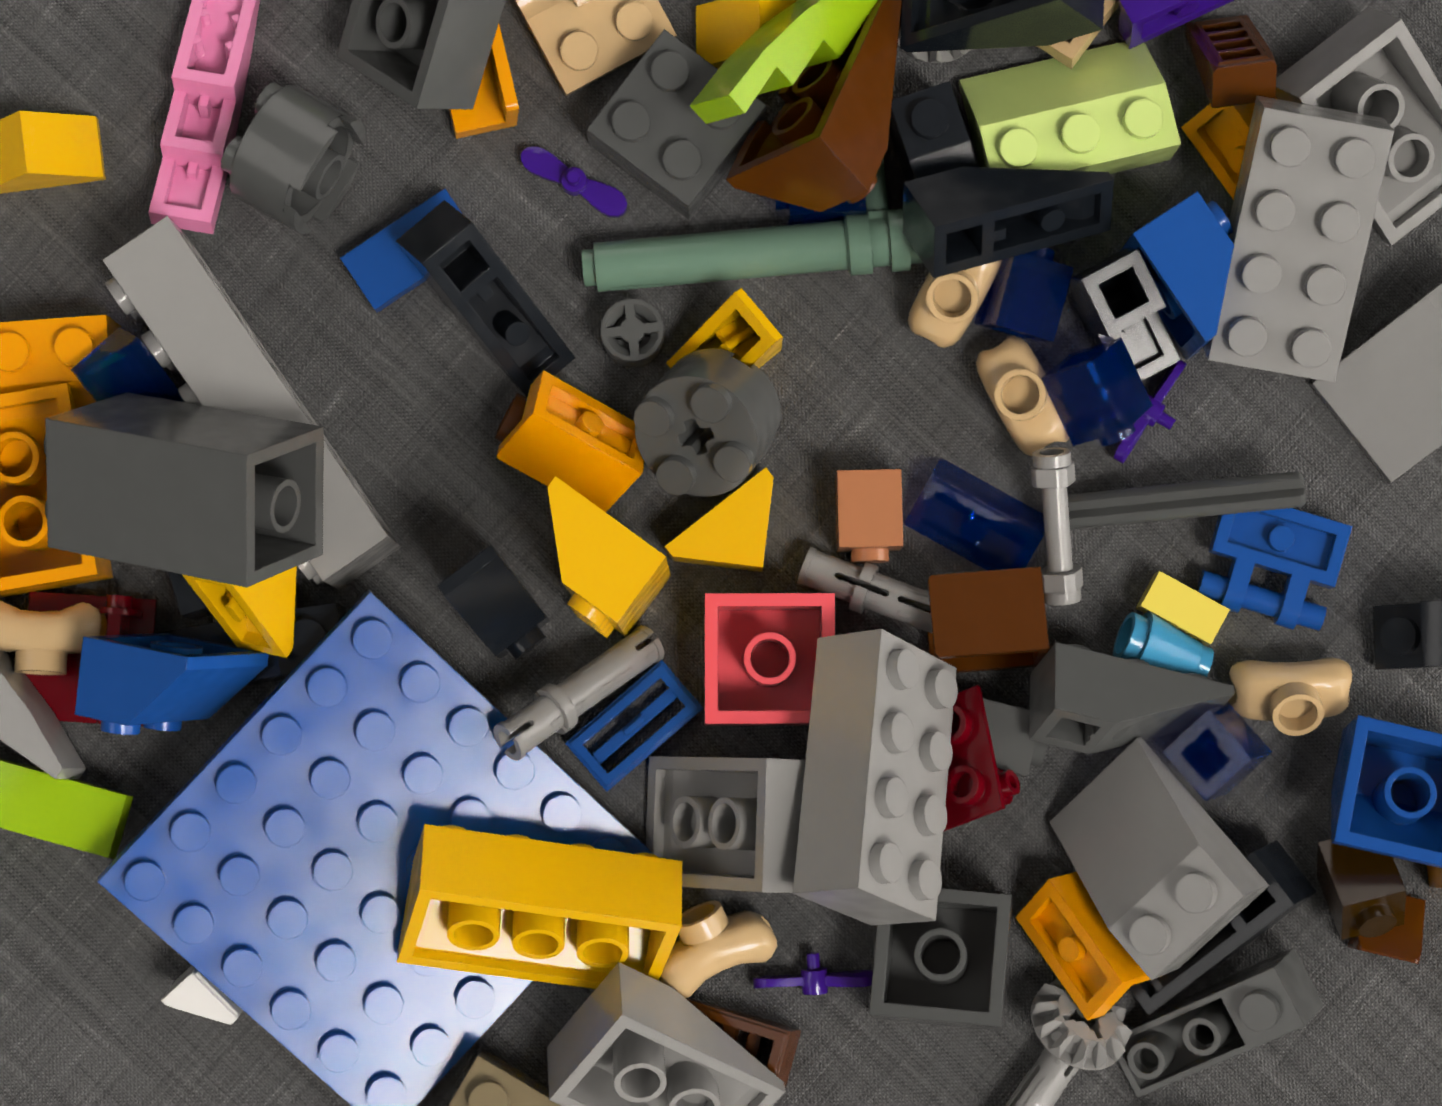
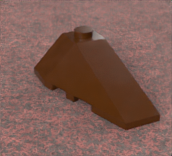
(832, 126)

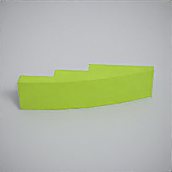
(778, 53)
(62, 809)

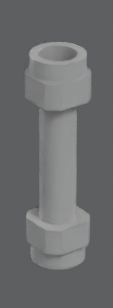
(1053, 474)

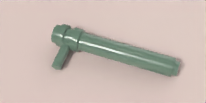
(847, 244)

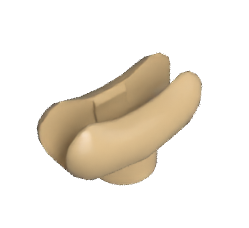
(950, 303)
(1019, 395)
(47, 637)
(1291, 692)
(714, 943)

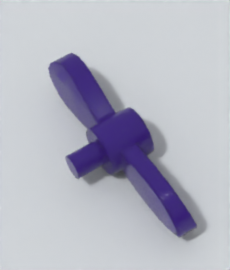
(574, 181)
(1154, 414)
(815, 979)

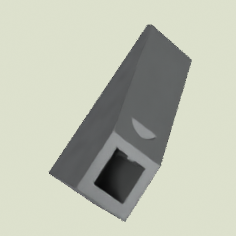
(1106, 701)
(1221, 1022)

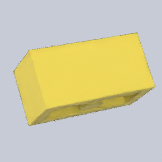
(1183, 607)

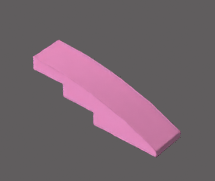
(203, 111)

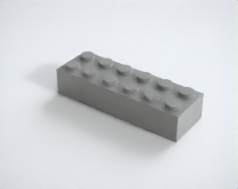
(226, 367)

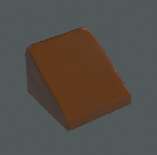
(1402, 941)

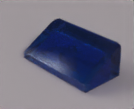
(124, 366)
(976, 519)

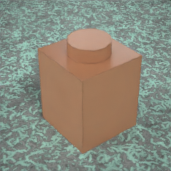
(869, 513)

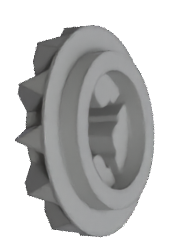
(1072, 1040)

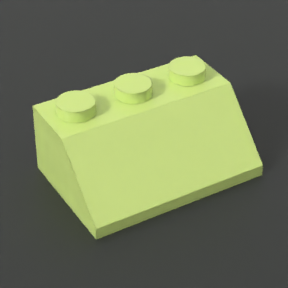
(1094, 117)

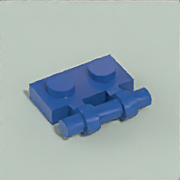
(1283, 542)

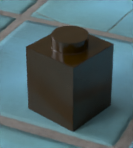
(1360, 890)

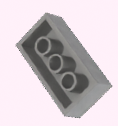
(1299, 237)
(876, 779)

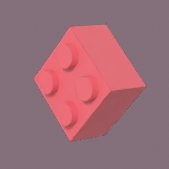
(763, 656)

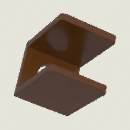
(988, 619)

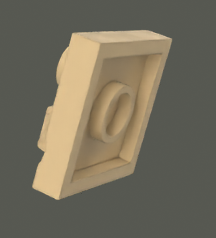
(592, 36)

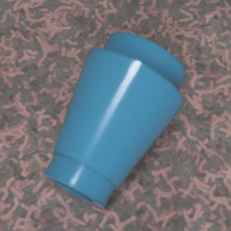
(1161, 645)

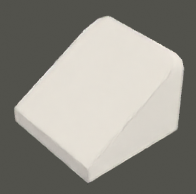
(200, 997)

